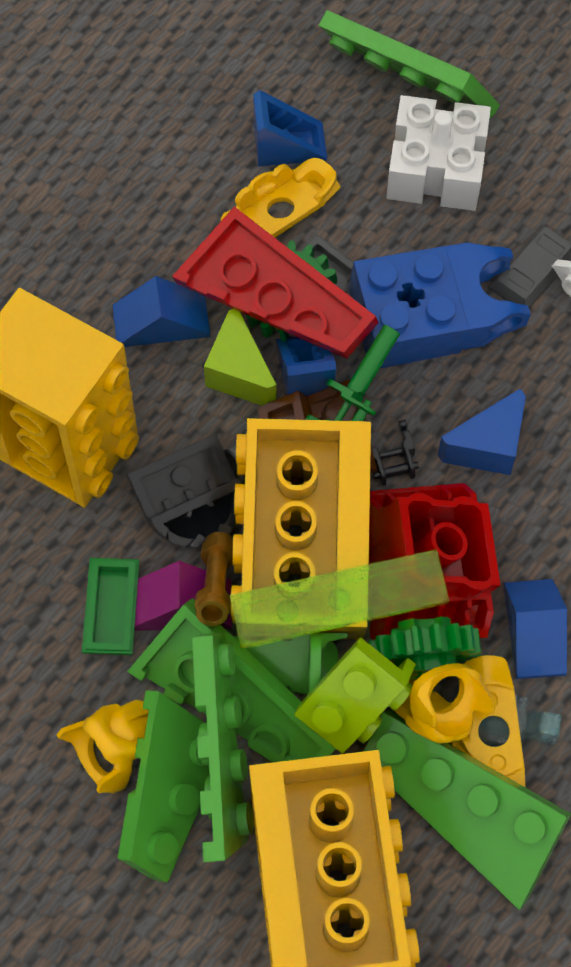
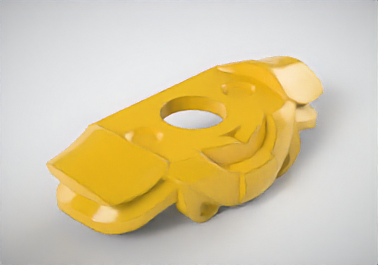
(304, 187)
(508, 757)

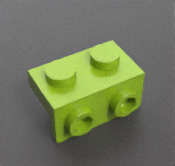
(354, 695)

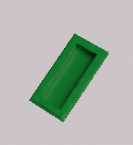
(110, 606)

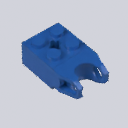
(436, 300)

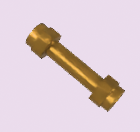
(213, 601)

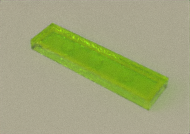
(339, 599)

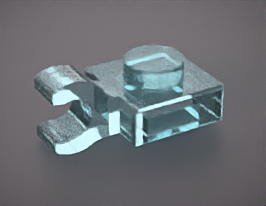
(533, 726)

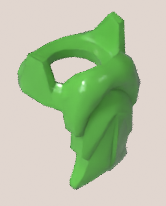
(299, 660)

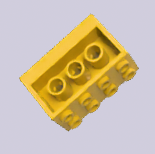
(62, 399)
(328, 505)
(301, 850)

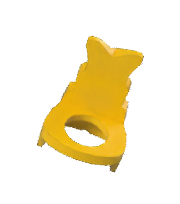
(442, 720)
(115, 735)

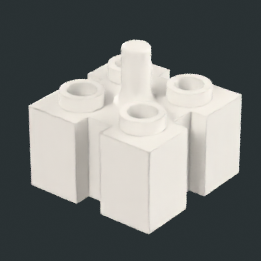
(438, 153)

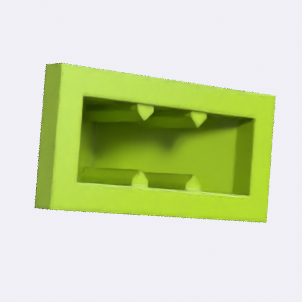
(237, 364)

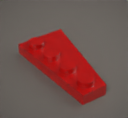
(268, 281)

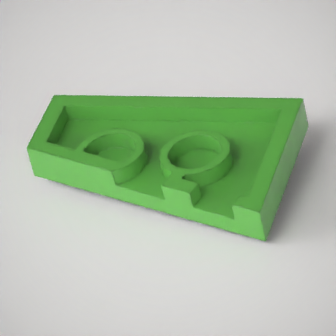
(166, 789)

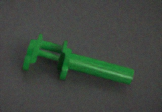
(364, 376)

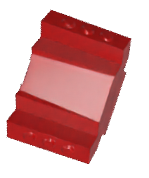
(461, 531)

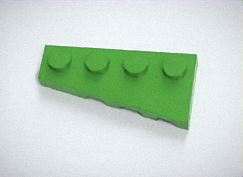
(411, 63)
(264, 700)
(218, 748)
(476, 809)

